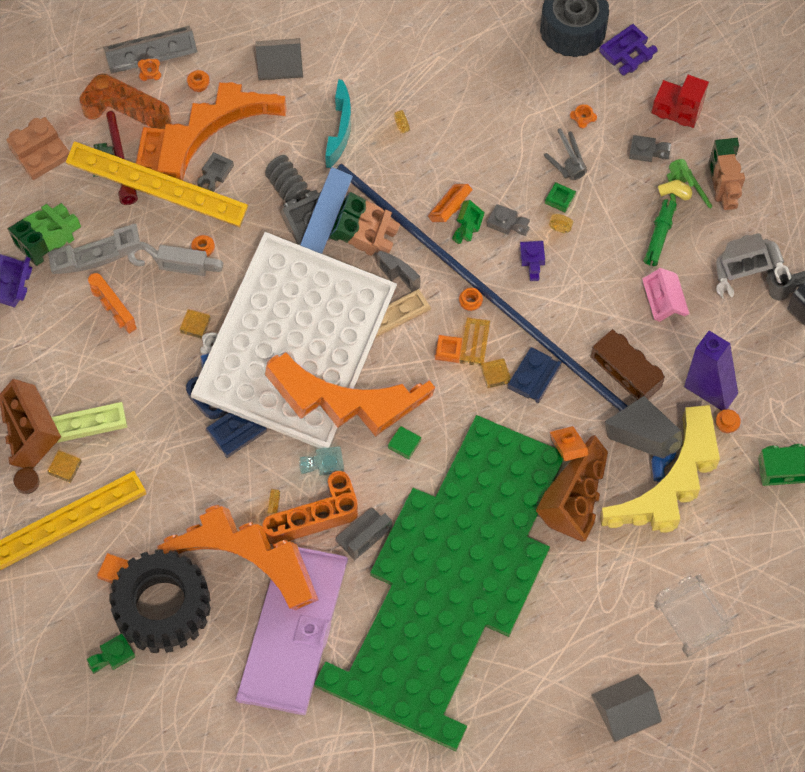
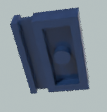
(534, 375)
(234, 433)

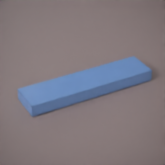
(326, 210)

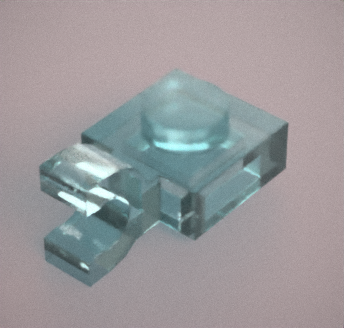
(326, 461)

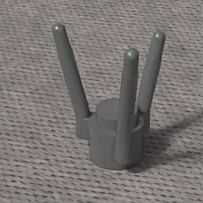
(575, 167)

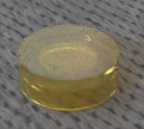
(401, 121)
(561, 223)
(274, 501)

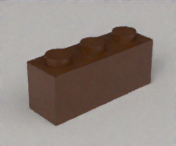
(627, 365)

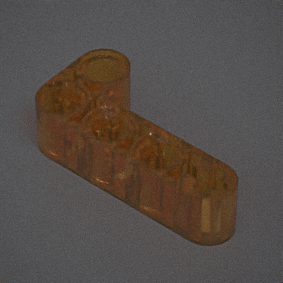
(153, 111)

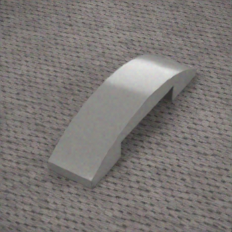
(96, 253)

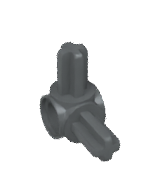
(789, 286)

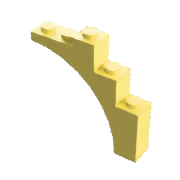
(681, 483)

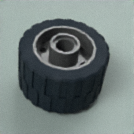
(574, 25)

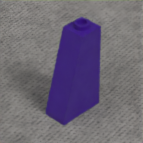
(713, 372)

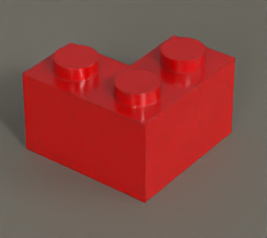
(679, 102)

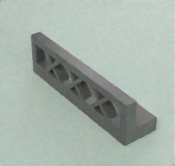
(156, 46)

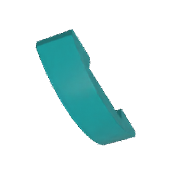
(337, 145)

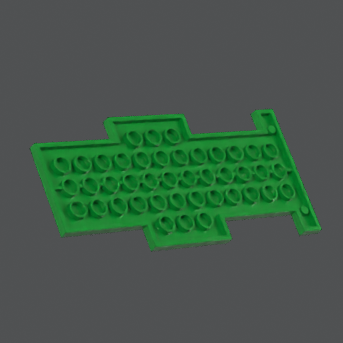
(452, 572)

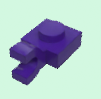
(532, 255)

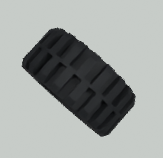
(146, 573)

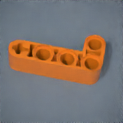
(309, 513)

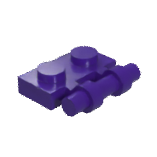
(625, 43)

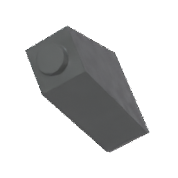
(644, 429)

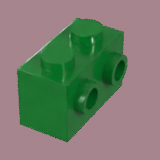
(782, 465)

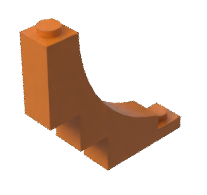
(375, 407)

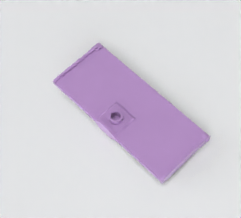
(292, 641)

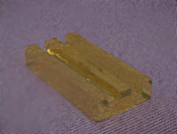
(472, 359)

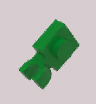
(470, 219)
(114, 653)

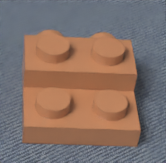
(37, 147)

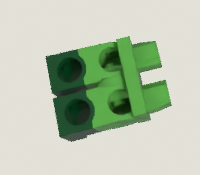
(44, 231)

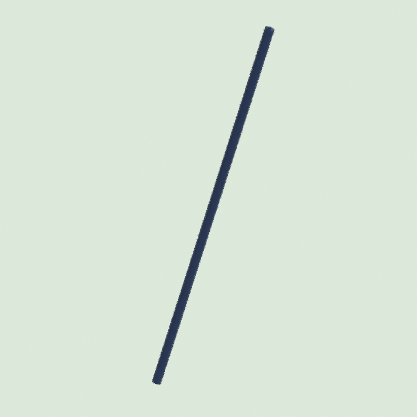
(486, 291)

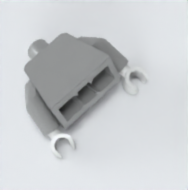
(748, 257)

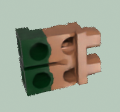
(726, 172)
(364, 225)

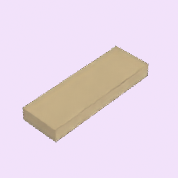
(403, 311)

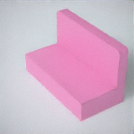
(665, 294)

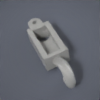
(178, 259)

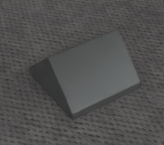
(279, 59)
(627, 707)

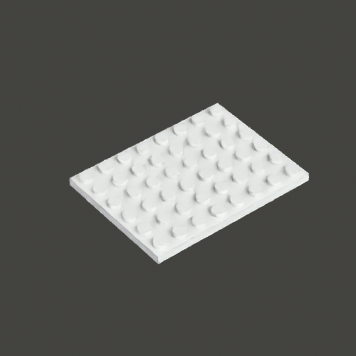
(299, 306)

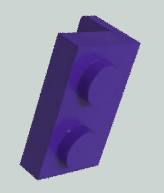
(12, 279)

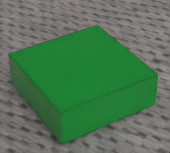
(560, 197)
(404, 442)

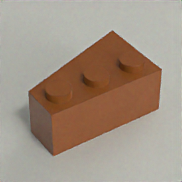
(28, 424)

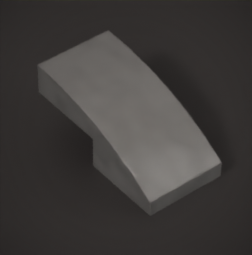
(395, 267)

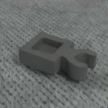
(215, 170)

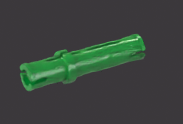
(662, 225)

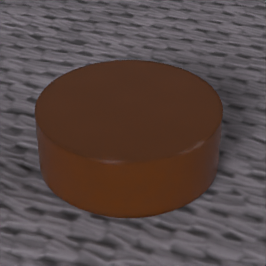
(26, 480)

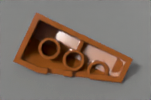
(571, 497)

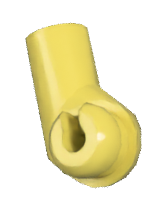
(676, 187)

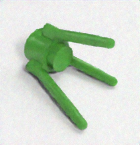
(681, 171)

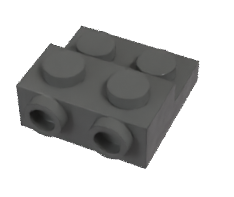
(299, 213)

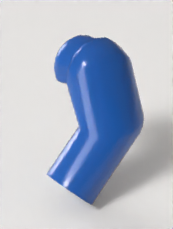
(659, 465)

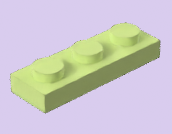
(90, 421)

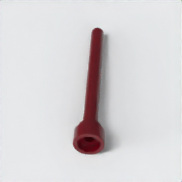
(126, 194)

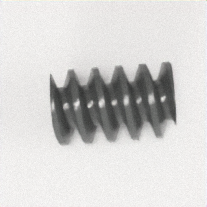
(286, 179)

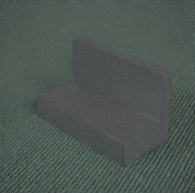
(364, 532)

